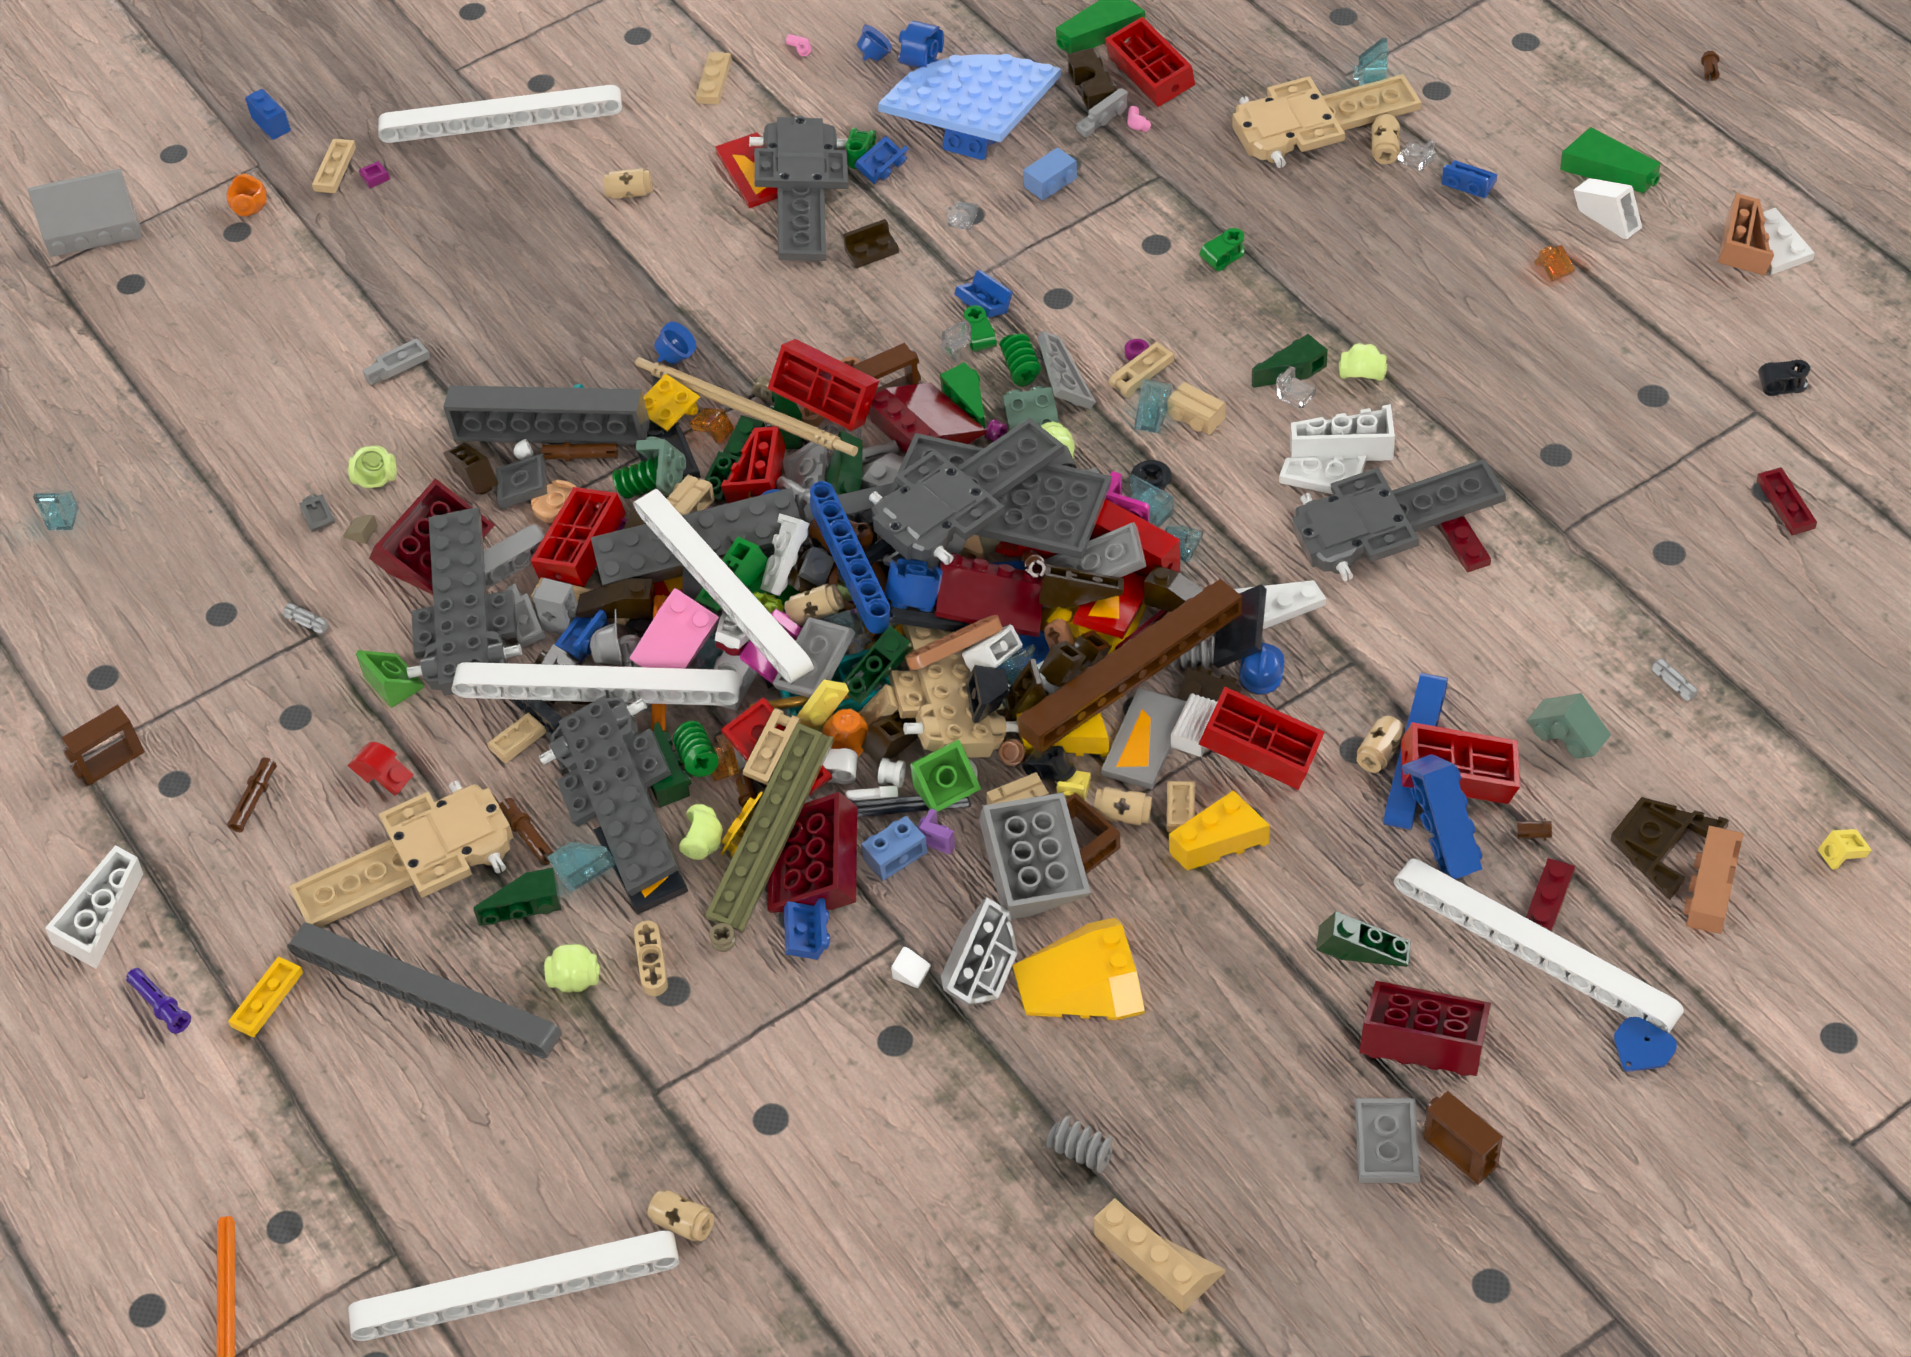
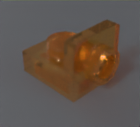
(1555, 262)
(713, 421)
(727, 759)

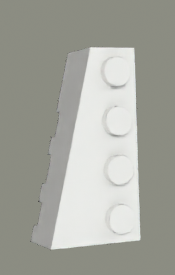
(1345, 436)
(96, 908)

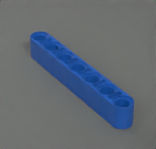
(849, 557)
(1425, 710)

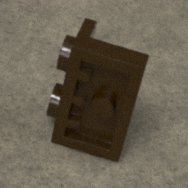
(870, 243)

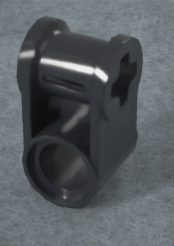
(1783, 378)
(1049, 764)

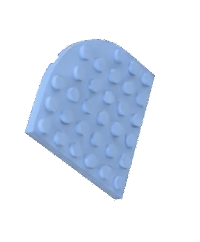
(972, 93)

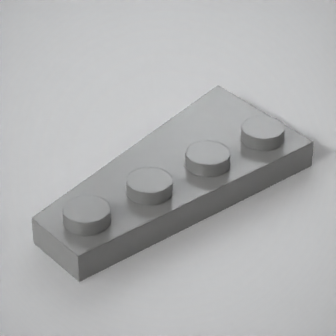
(1063, 373)
(806, 467)

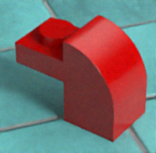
(379, 763)

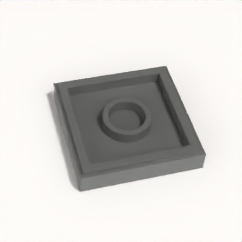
(521, 481)

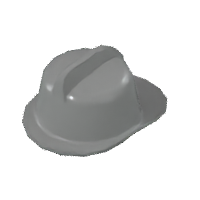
(605, 646)

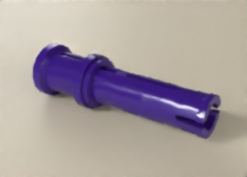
(164, 1006)

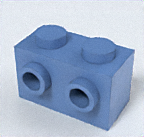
(1050, 173)
(894, 848)

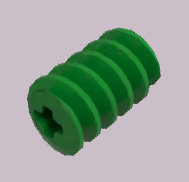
(1020, 358)
(636, 479)
(695, 749)

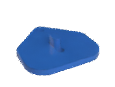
(1640, 1053)

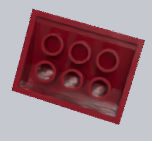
(921, 410)
(406, 545)
(982, 589)
(818, 857)
(1425, 1028)

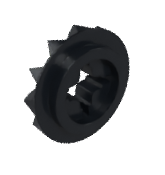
(1153, 468)

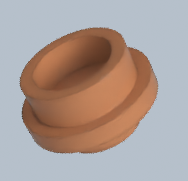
(1012, 752)

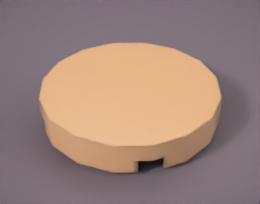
(549, 505)

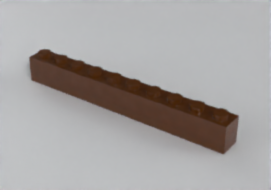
(1129, 665)

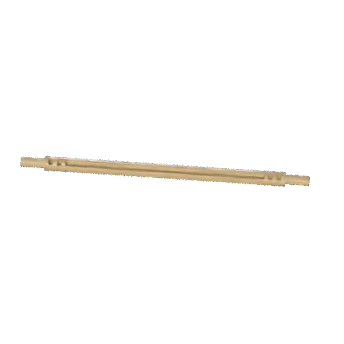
(750, 407)

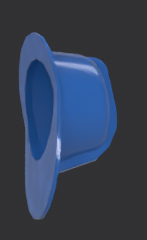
(873, 44)
(674, 343)
(1263, 670)

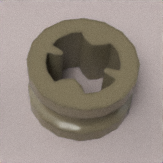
(760, 387)
(723, 944)

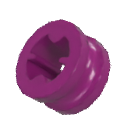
(995, 430)

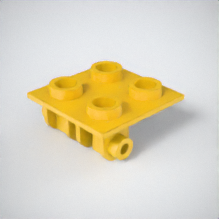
(669, 402)
(739, 826)

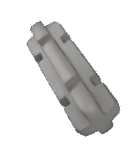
(306, 618)
(1675, 679)

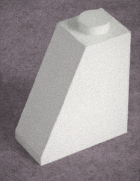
(1609, 205)

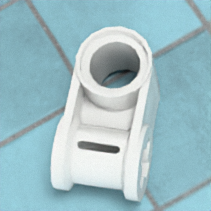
(841, 765)

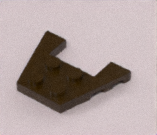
(1650, 835)

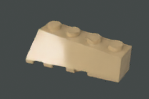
(1165, 1265)

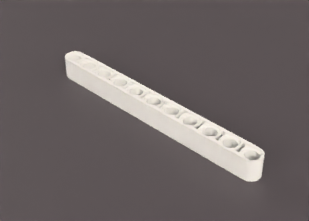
(499, 113)
(723, 586)
(594, 682)
(1537, 945)
(512, 1285)

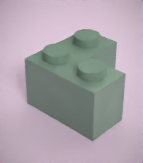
(1571, 721)

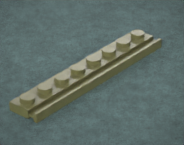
(769, 828)

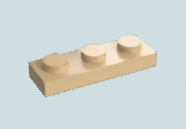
(713, 78)
(334, 166)

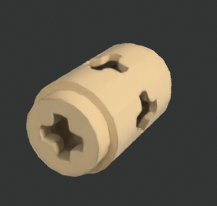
(1385, 139)
(617, 184)
(825, 597)
(1380, 744)
(1139, 805)
(680, 1215)

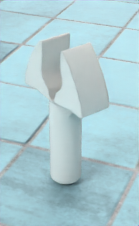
(872, 793)

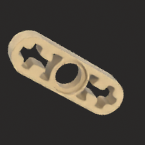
(646, 968)

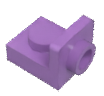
(937, 836)

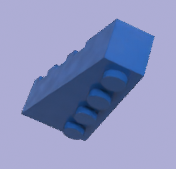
(1445, 815)

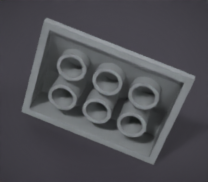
(85, 212)
(1033, 854)

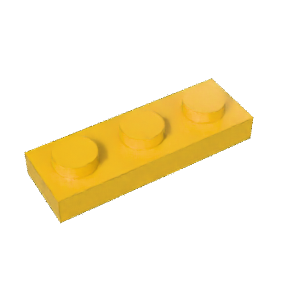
(265, 996)

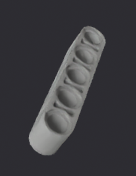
(511, 554)

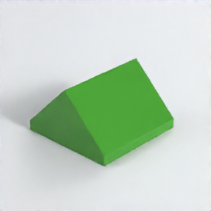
(388, 676)
(944, 776)

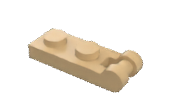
(1141, 367)
(770, 747)

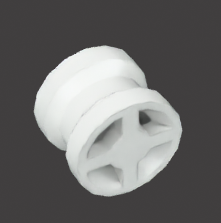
(891, 772)

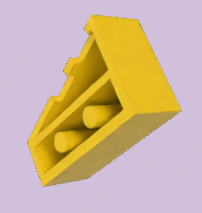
(1087, 738)
(1218, 831)

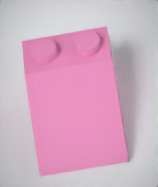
(675, 634)

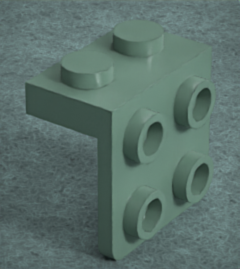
(1036, 404)
(670, 462)

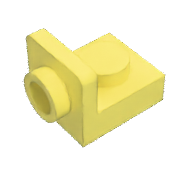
(1077, 784)
(1843, 845)

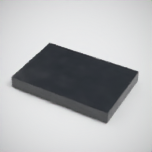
(1243, 634)

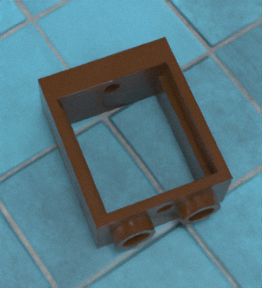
(891, 361)
(94, 733)
(1108, 836)
(1462, 1137)

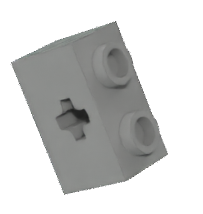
(555, 605)

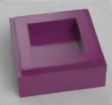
(374, 174)

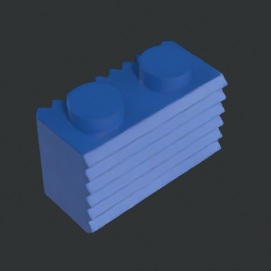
(267, 114)

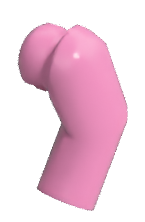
(802, 44)
(1137, 121)

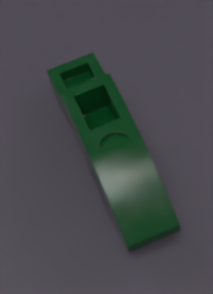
(721, 466)

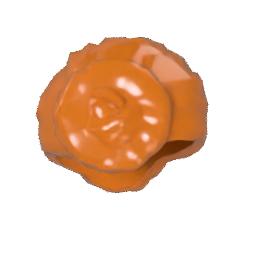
(246, 195)
(847, 729)

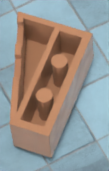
(1745, 238)
(1714, 880)

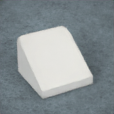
(910, 968)

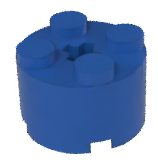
(920, 44)
(913, 584)

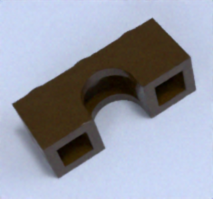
(1088, 70)
(1068, 661)

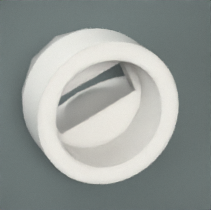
(523, 450)

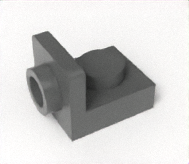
(316, 512)

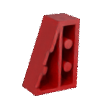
(758, 466)

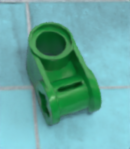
(859, 144)
(1223, 249)
(982, 332)

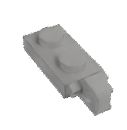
(1103, 112)
(396, 361)
(528, 625)

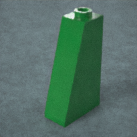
(1095, 24)
(1609, 160)

